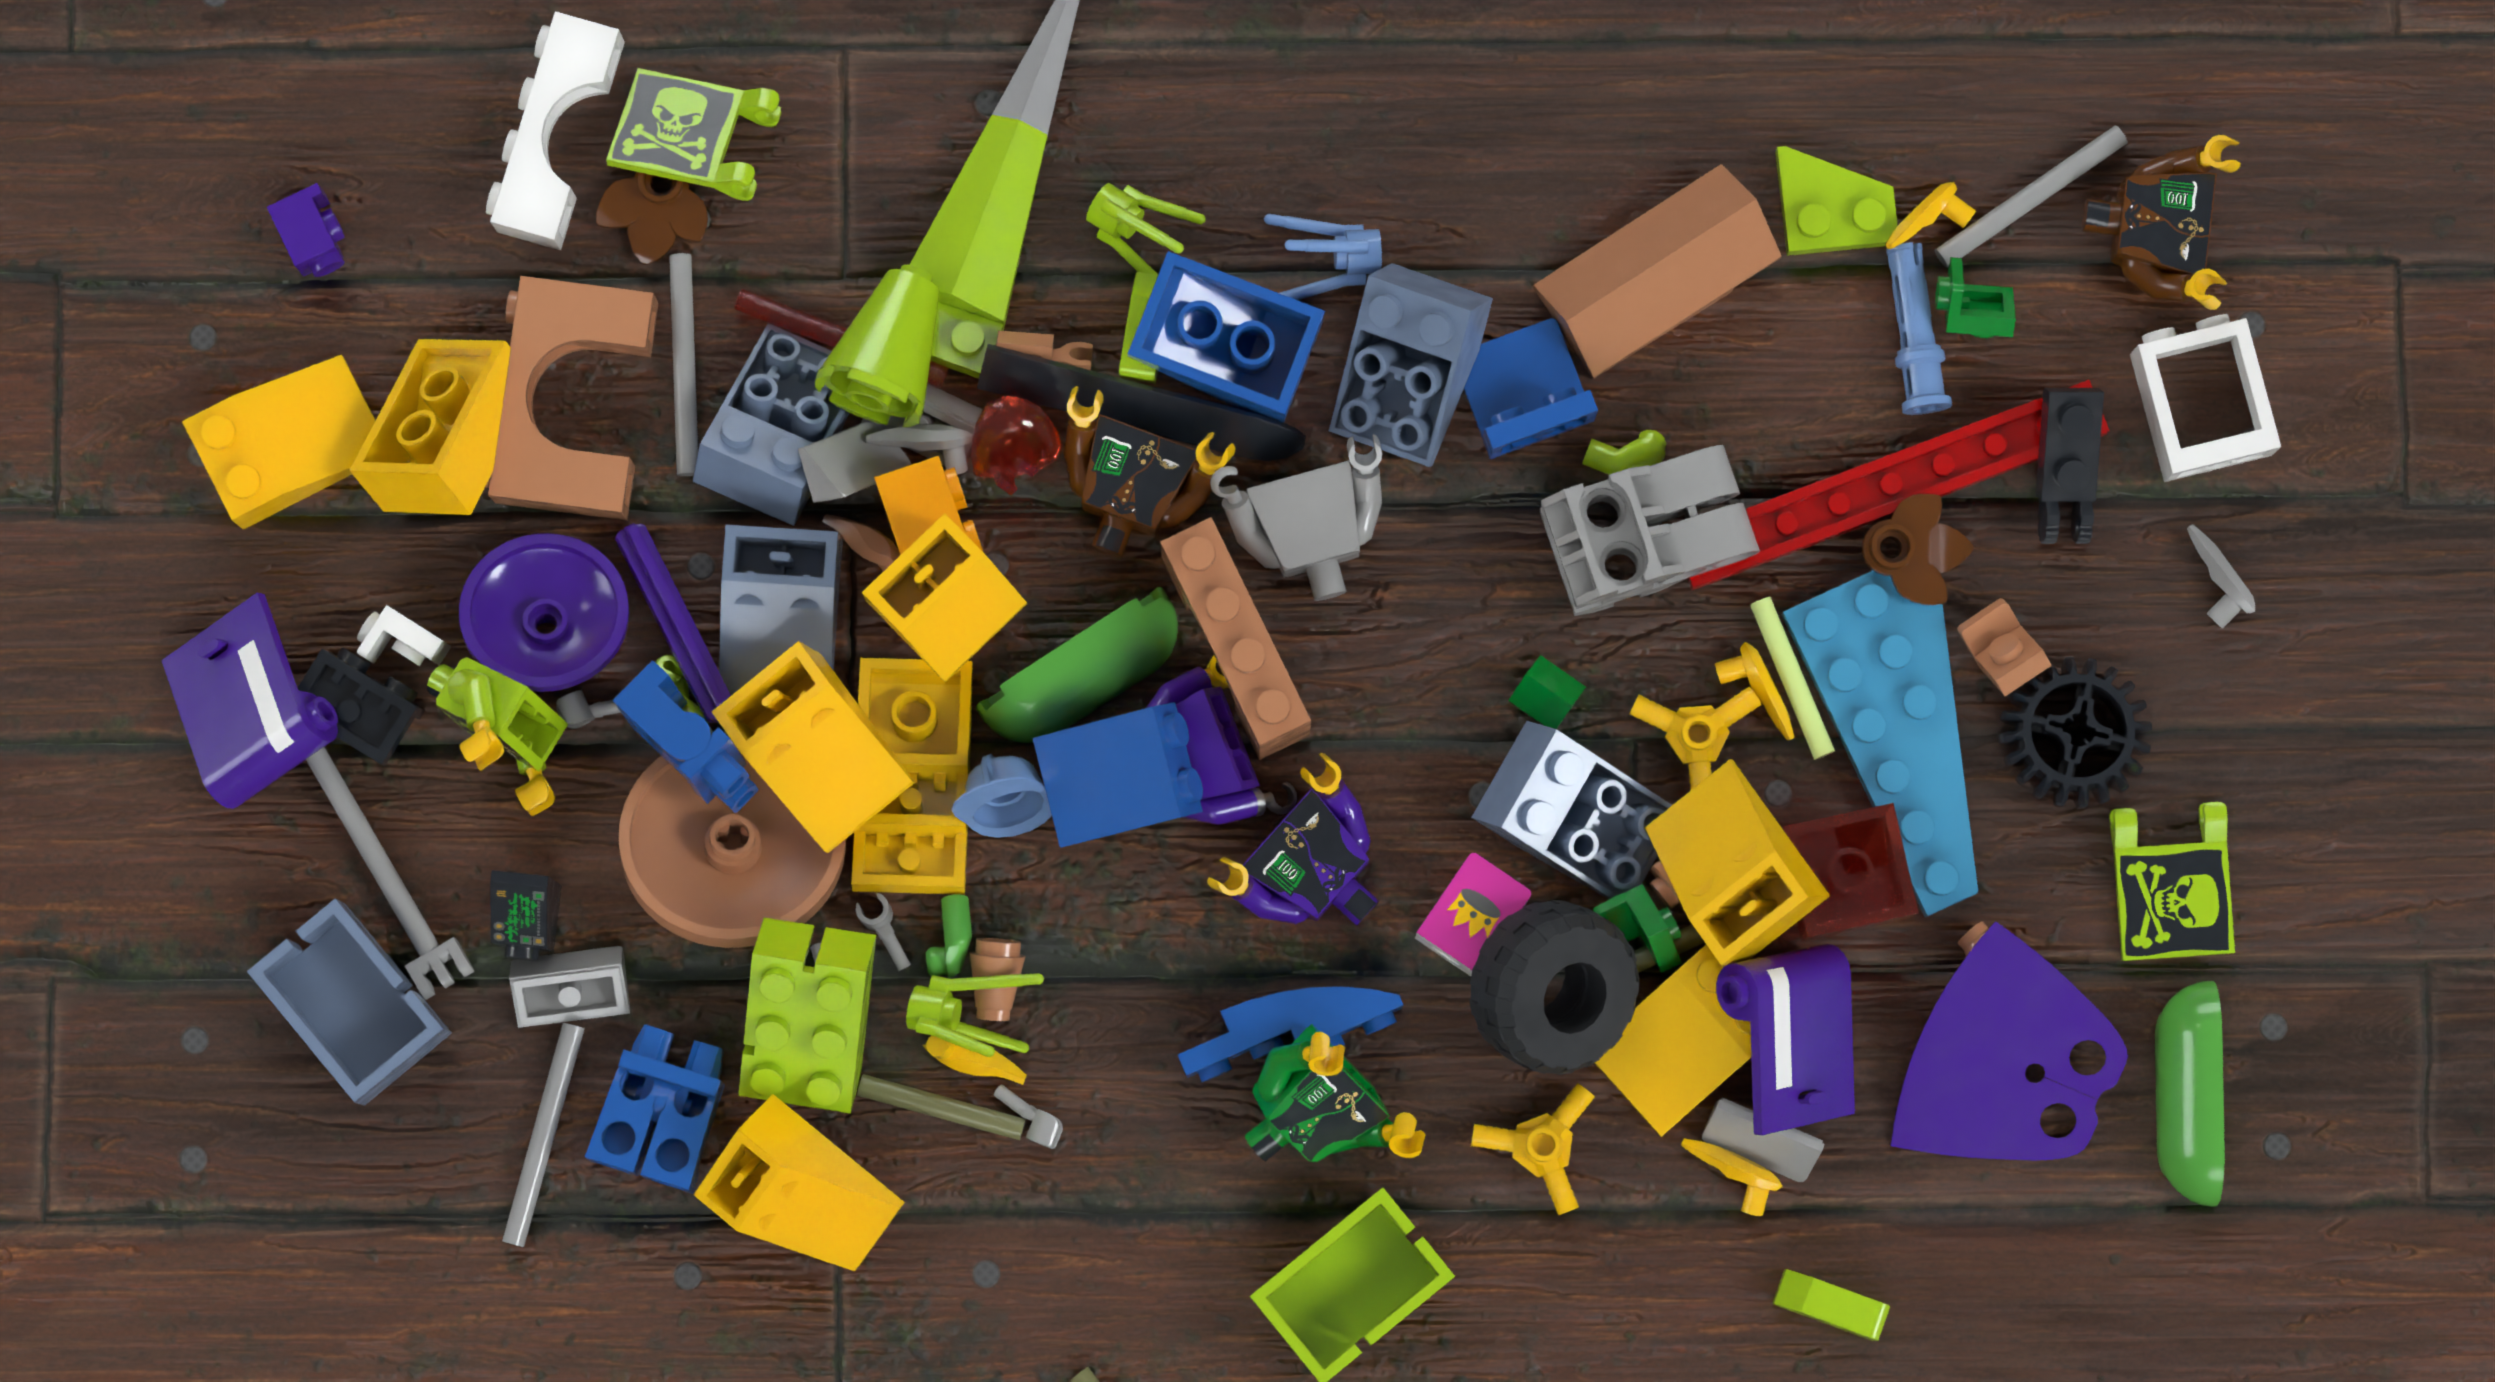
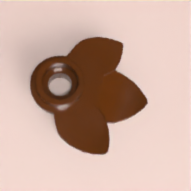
(651, 216)
(1923, 547)

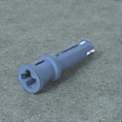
(1919, 354)

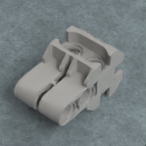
(1660, 552)

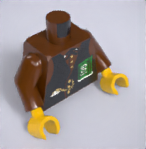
(2166, 222)
(1134, 475)

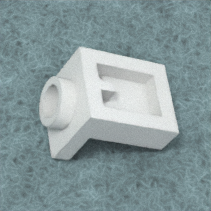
(411, 642)

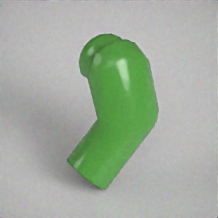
(957, 938)

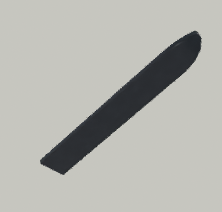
(1139, 405)

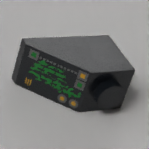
(524, 913)

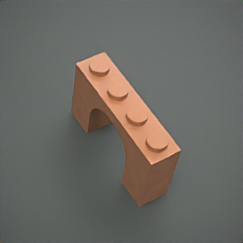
(548, 323)
(1241, 644)

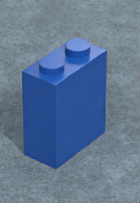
(1118, 774)

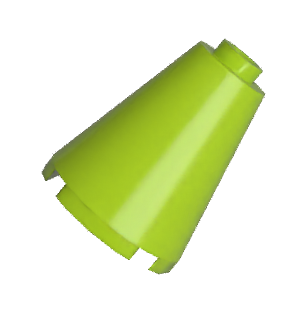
(886, 351)

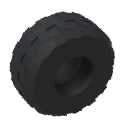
(1520, 964)

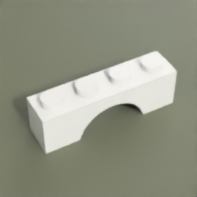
(574, 64)

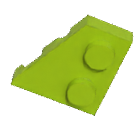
(1831, 206)

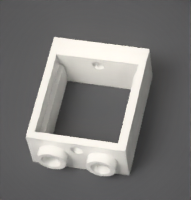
(2216, 454)

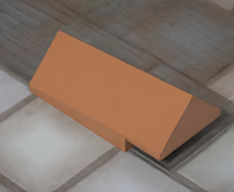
(1659, 270)

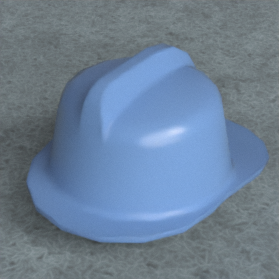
(1003, 798)

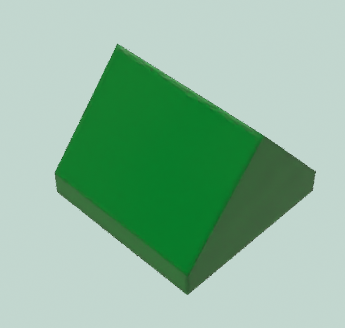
(1546, 693)

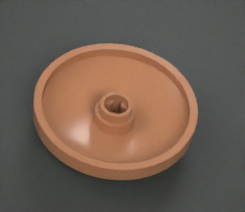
(720, 870)

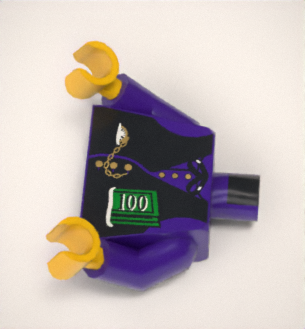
(1308, 858)

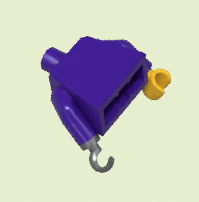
(1217, 749)

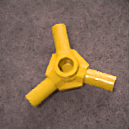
(1696, 731)
(1542, 1145)

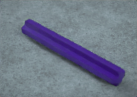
(673, 618)

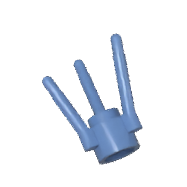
(1353, 250)

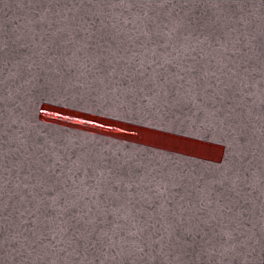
(810, 326)

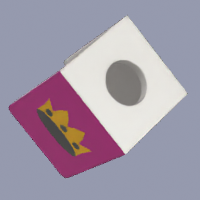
(1470, 911)

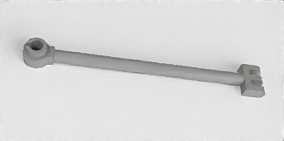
(431, 953)

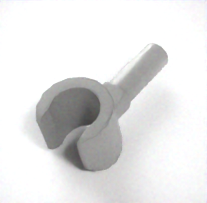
(577, 711)
(885, 932)
(1044, 1127)

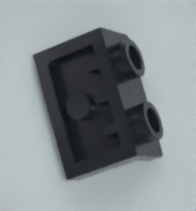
(368, 712)

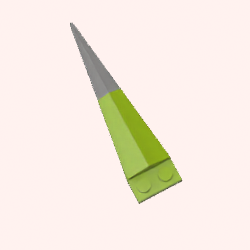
(985, 217)

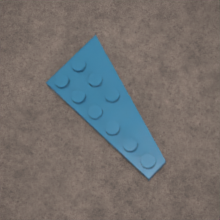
(1893, 706)

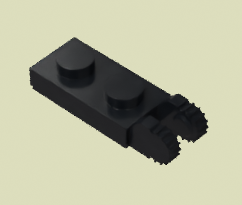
(2068, 460)

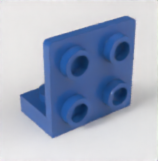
(1526, 389)

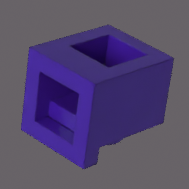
(309, 232)

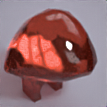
(1013, 440)

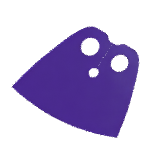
(1969, 1066)

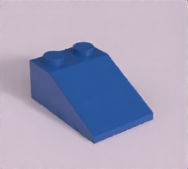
(1226, 336)

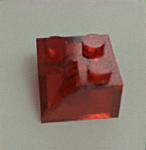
(1860, 866)

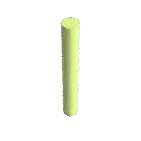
(1792, 678)

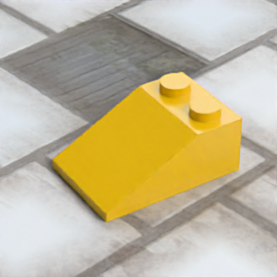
(437, 429)
(282, 439)
(1677, 1045)

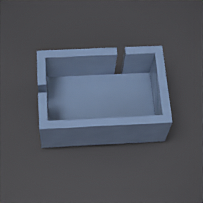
(349, 1002)

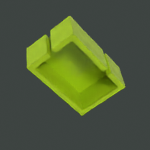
(806, 1020)
(1351, 1286)

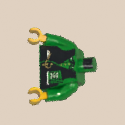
(1323, 1104)

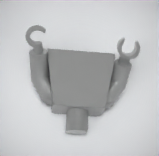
(1308, 518)

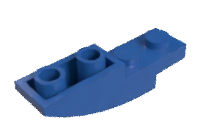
(1264, 1020)

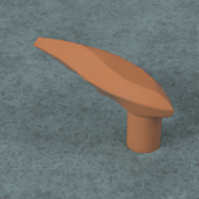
(865, 540)

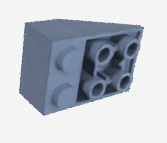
(1408, 362)
(763, 423)
(776, 592)
(1572, 811)

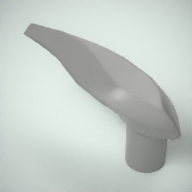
(928, 437)
(2223, 574)

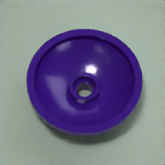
(538, 583)

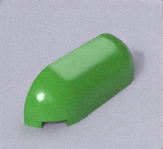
(1085, 671)
(2191, 1093)

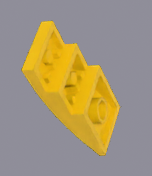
(927, 725)

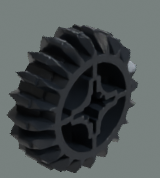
(2102, 737)

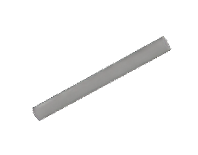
(2032, 195)
(683, 363)
(543, 1134)

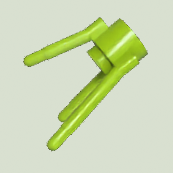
(1119, 214)
(938, 1014)

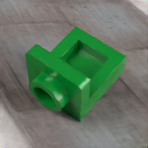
(1974, 308)
(1638, 916)

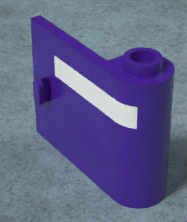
(244, 705)
(1798, 1034)

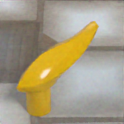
(1939, 201)
(1751, 665)
(973, 1062)
(1736, 1167)

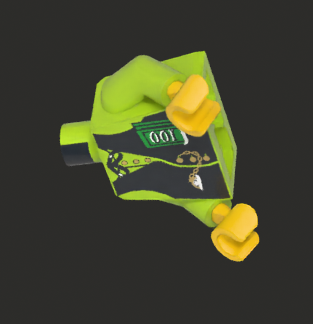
(502, 720)

